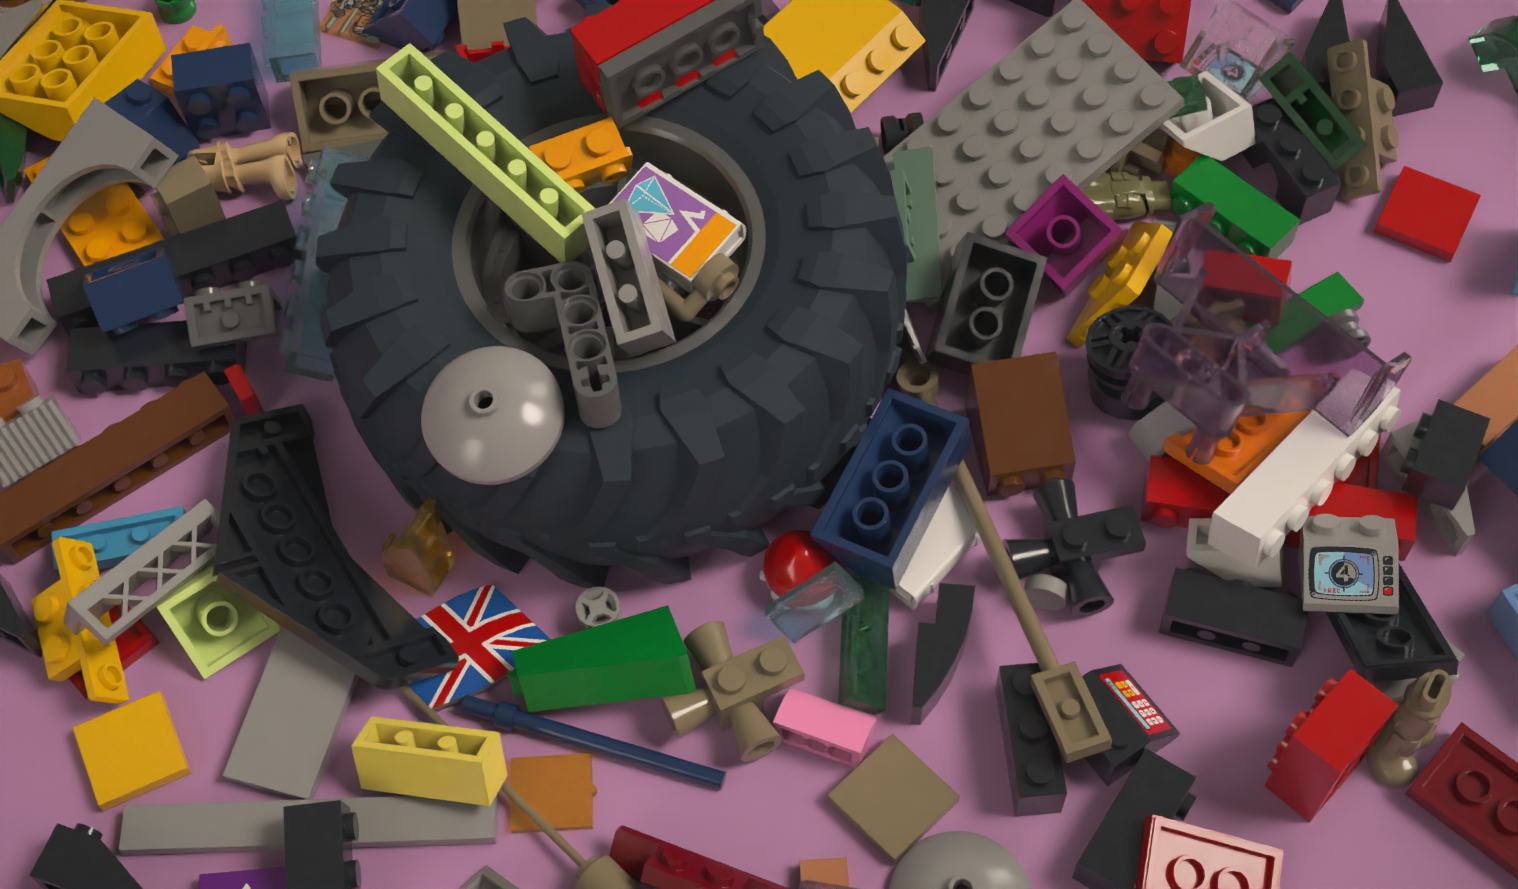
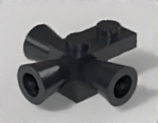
(1076, 545)

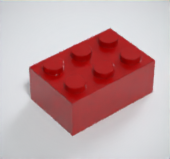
(1149, 27)
(1328, 742)

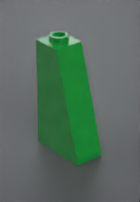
(605, 664)

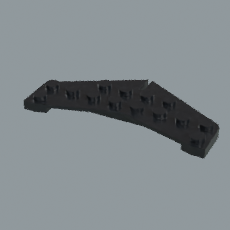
(292, 567)

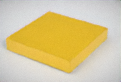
(131, 750)

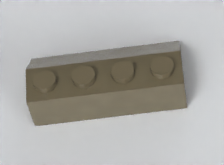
(336, 102)

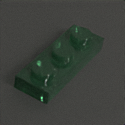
(865, 650)

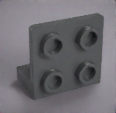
(232, 315)

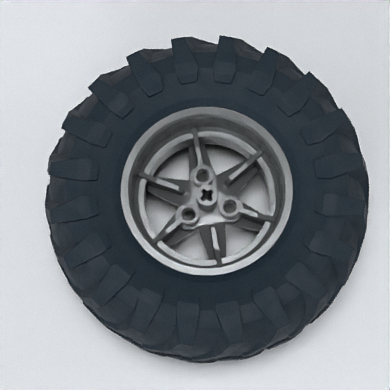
(710, 426)

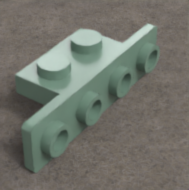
(917, 203)

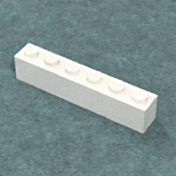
(1292, 481)

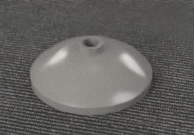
(507, 436)
(956, 860)

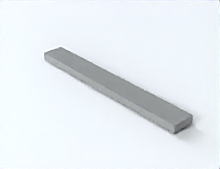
(260, 824)

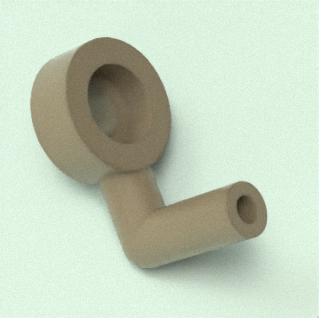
(713, 281)

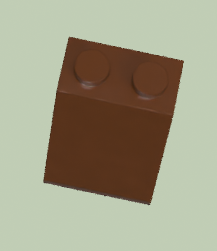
(1019, 423)

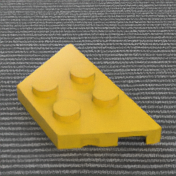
(1125, 276)

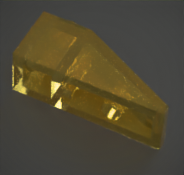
(419, 550)

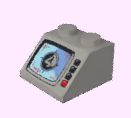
(1349, 564)

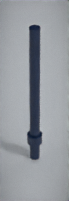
(509, 716)

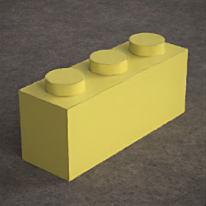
(430, 760)

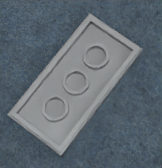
(291, 720)

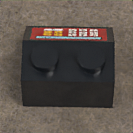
(1130, 720)

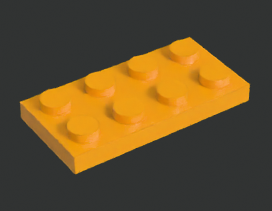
(105, 222)

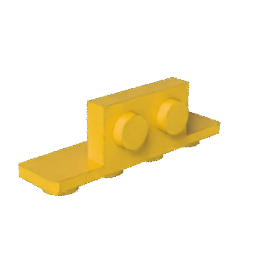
(61, 648)

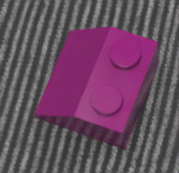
(1068, 232)

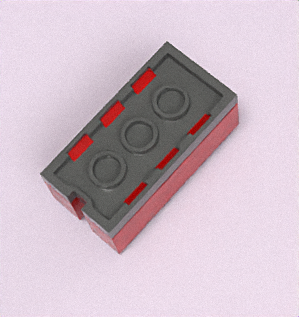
(658, 49)

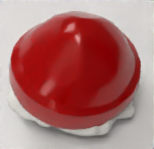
(792, 561)

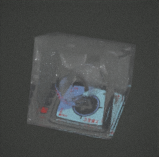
(1237, 48)

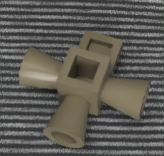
(734, 689)

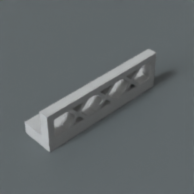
(139, 567)

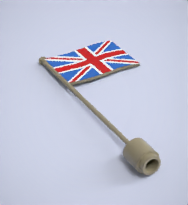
(483, 632)

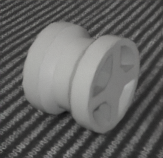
(595, 604)

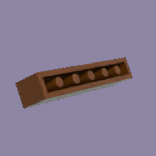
(112, 465)

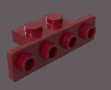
(674, 867)

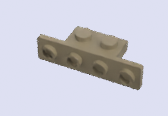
(1369, 110)

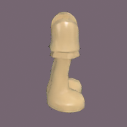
(271, 163)

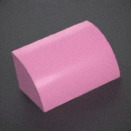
(824, 727)

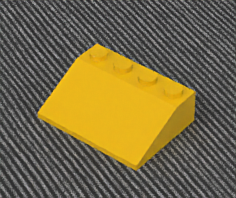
(847, 40)
(70, 59)

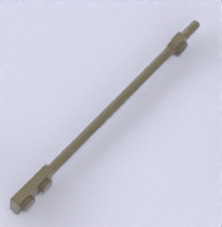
(1057, 688)

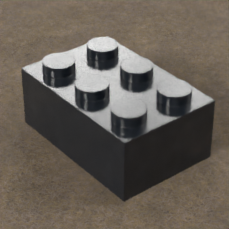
(984, 304)

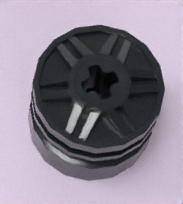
(1109, 350)

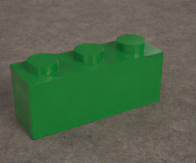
(1242, 212)

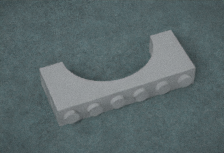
(94, 155)

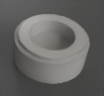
(1046, 592)

